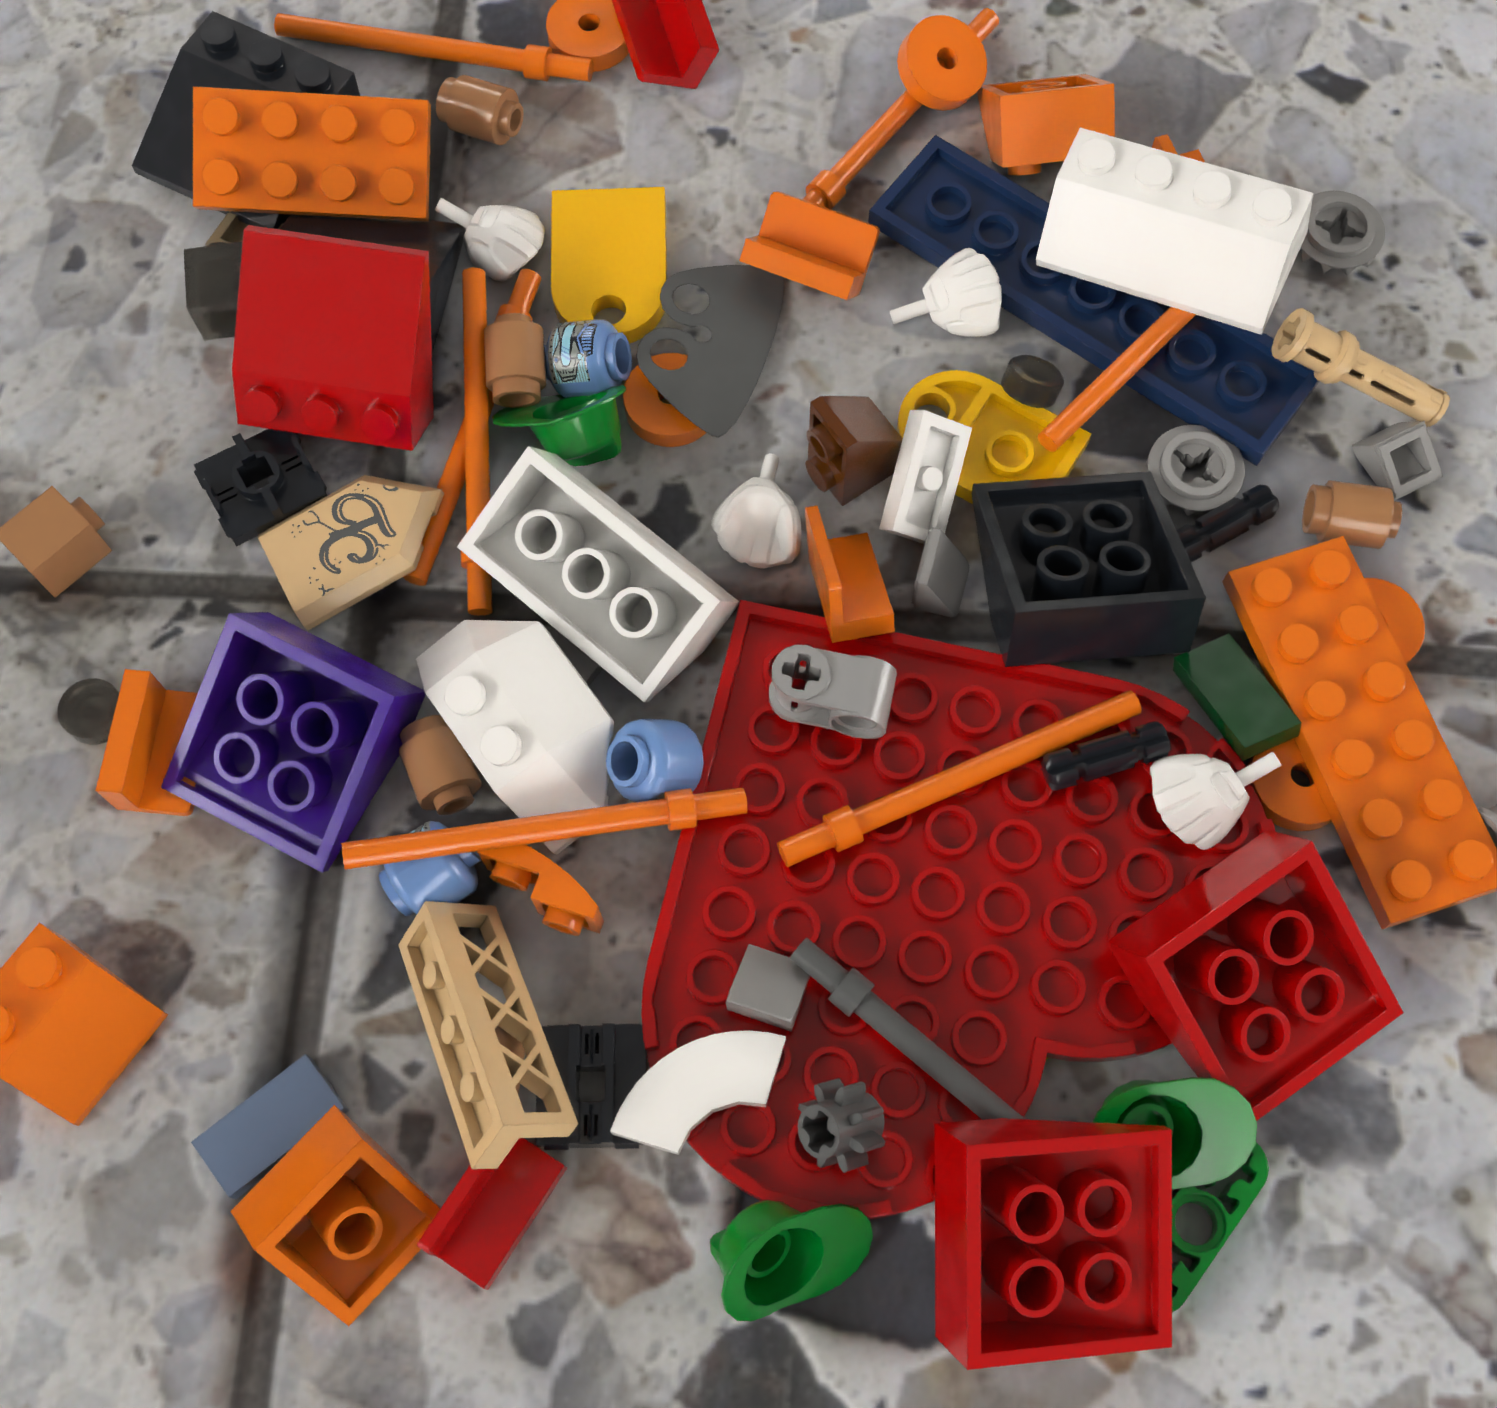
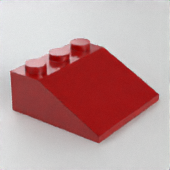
(333, 338)
(1258, 971)
(1051, 1240)

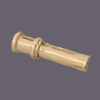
(1339, 358)

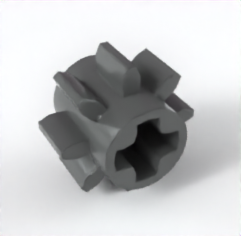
(841, 1124)

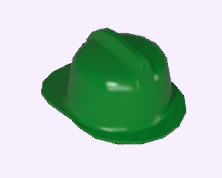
(574, 428)
(1207, 1118)
(787, 1256)

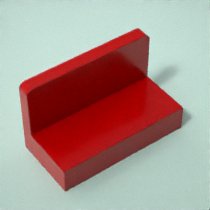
(667, 40)
(492, 1212)

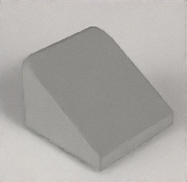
(1399, 457)
(940, 576)
(768, 988)

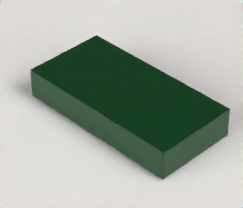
(1236, 697)

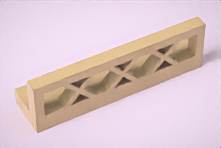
(462, 1025)

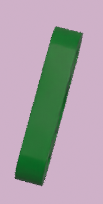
(1240, 1195)

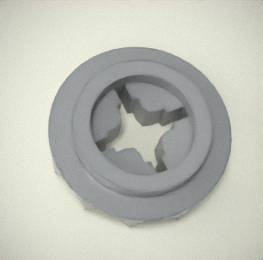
(1361, 231)
(1189, 446)

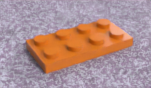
(311, 154)

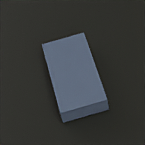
(266, 1126)

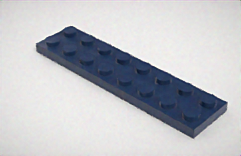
(1202, 375)

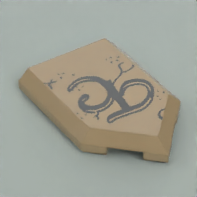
(349, 544)

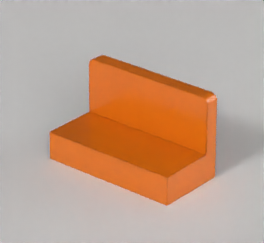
(812, 246)
(847, 582)
(142, 745)

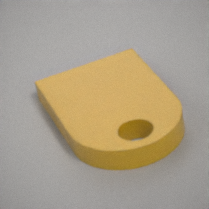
(609, 255)
(1003, 430)

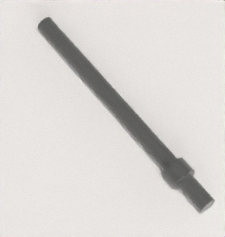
(853, 993)

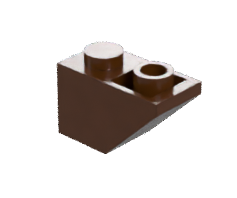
(849, 446)

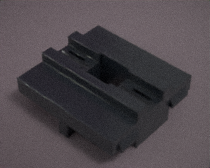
(252, 511)
(624, 1063)

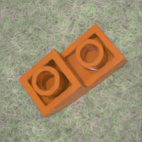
(555, 894)

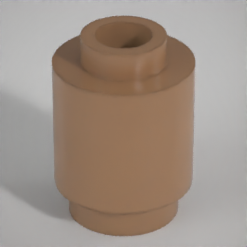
(479, 109)
(515, 360)
(1357, 511)
(438, 766)

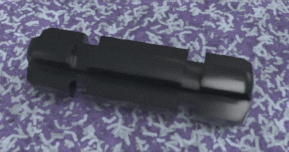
(1228, 521)
(1105, 755)

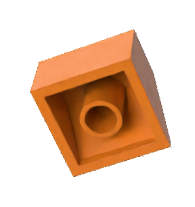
(1040, 118)
(67, 1024)
(337, 1216)

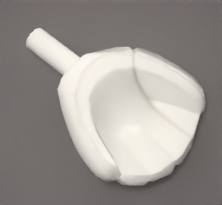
(498, 236)
(960, 297)
(759, 521)
(1203, 795)

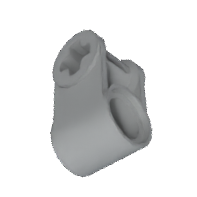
(839, 691)

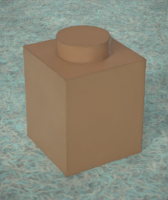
(55, 539)

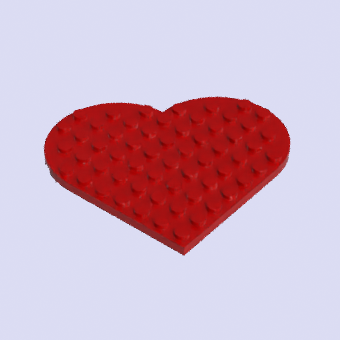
(965, 915)

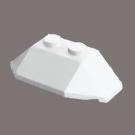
(521, 716)

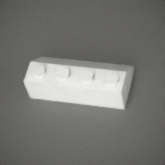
(1173, 229)
(596, 573)

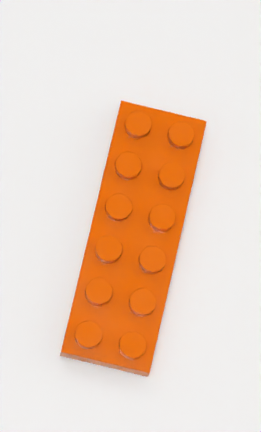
(1365, 732)

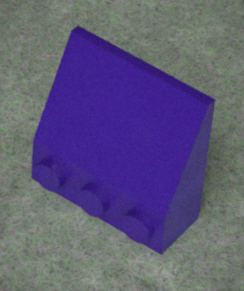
(290, 736)

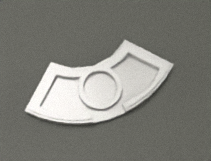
(695, 1083)

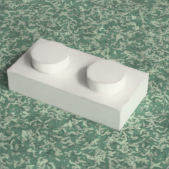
(925, 475)

